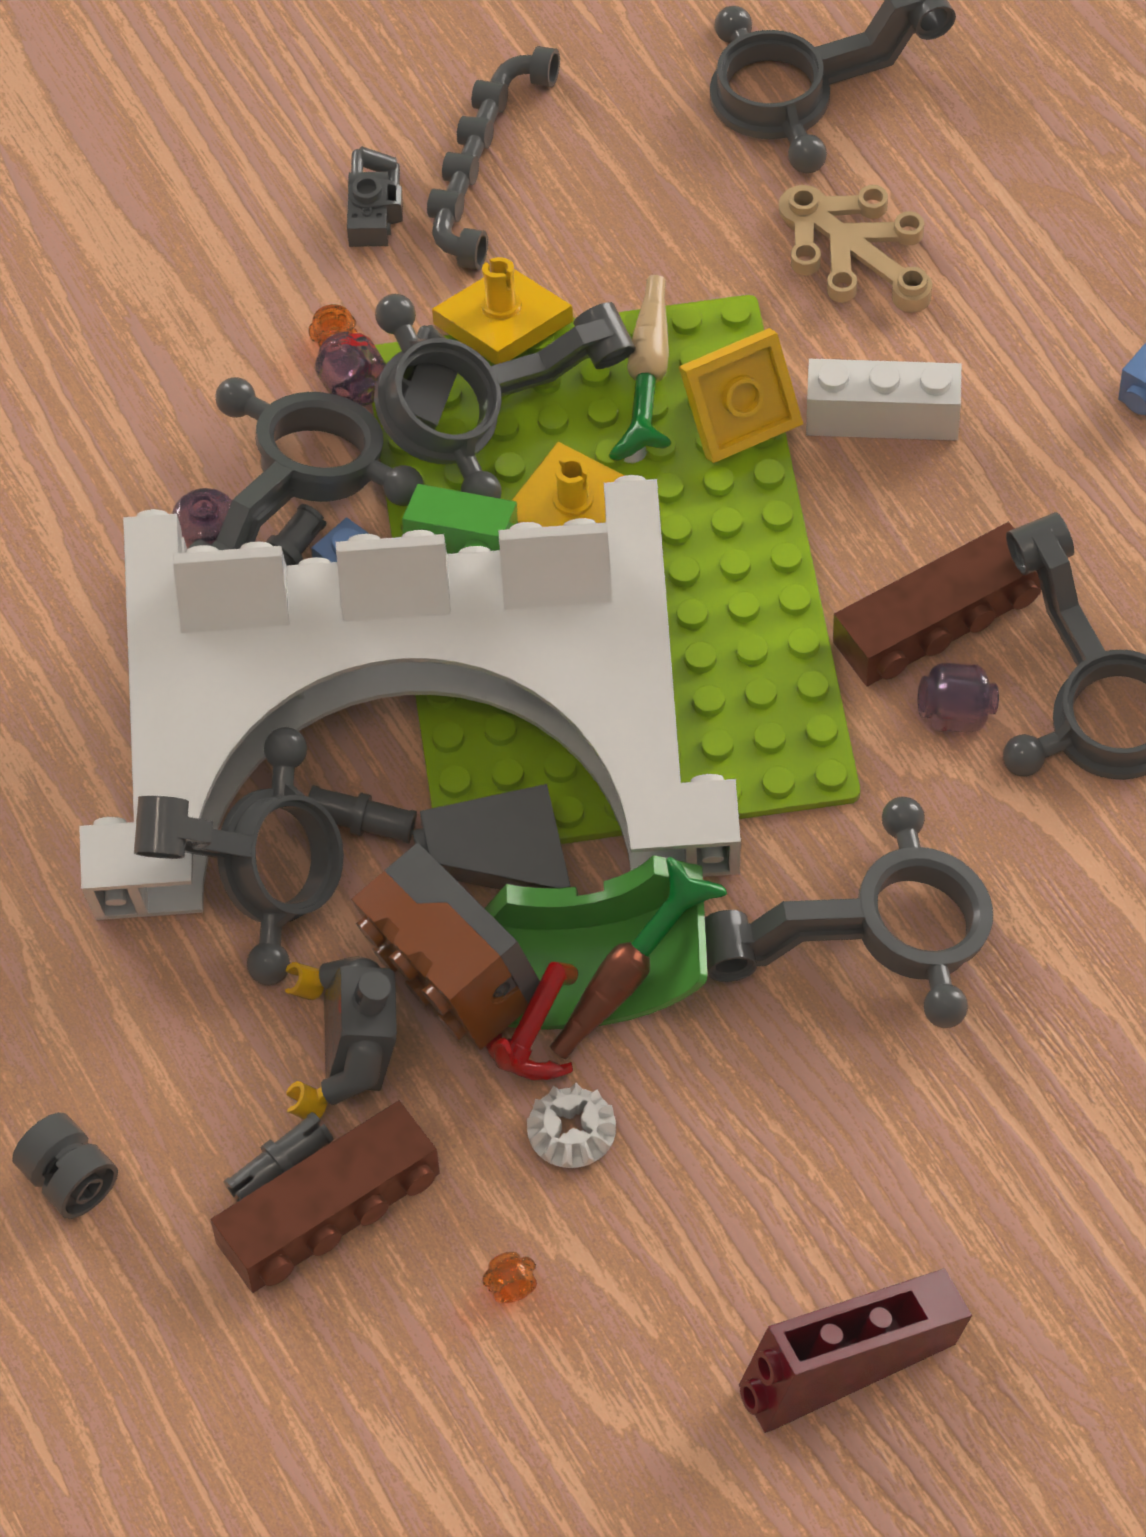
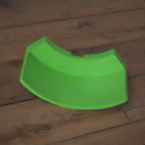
(587, 927)

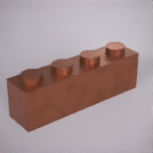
(933, 607)
(326, 1197)

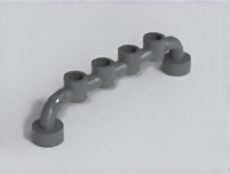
(476, 135)

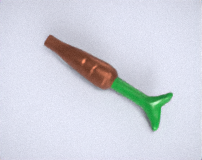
(630, 962)

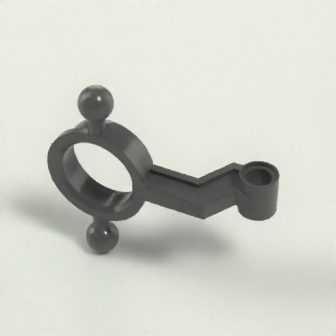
(822, 64)
(595, 335)
(287, 478)
(1045, 548)
(169, 833)
(738, 947)

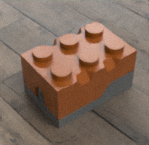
(446, 947)

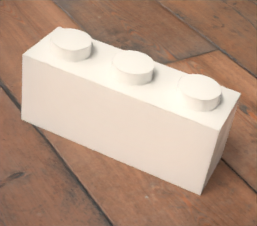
(883, 399)

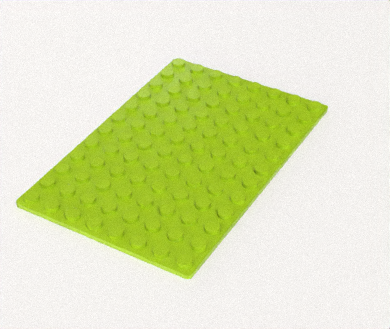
(740, 585)

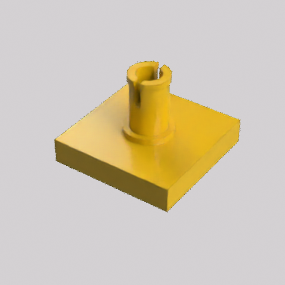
(502, 313)
(741, 395)
(564, 489)

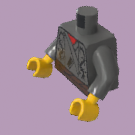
(357, 1029)

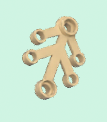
(854, 240)

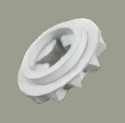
(575, 1147)

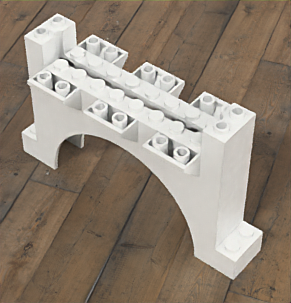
(547, 628)

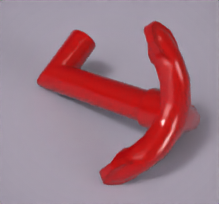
(514, 1053)

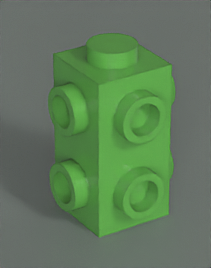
(460, 516)

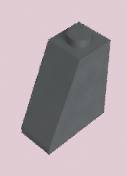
(497, 840)

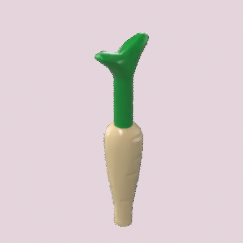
(647, 367)

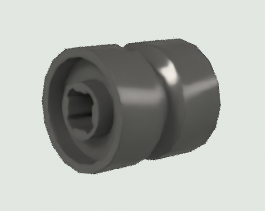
(65, 1165)

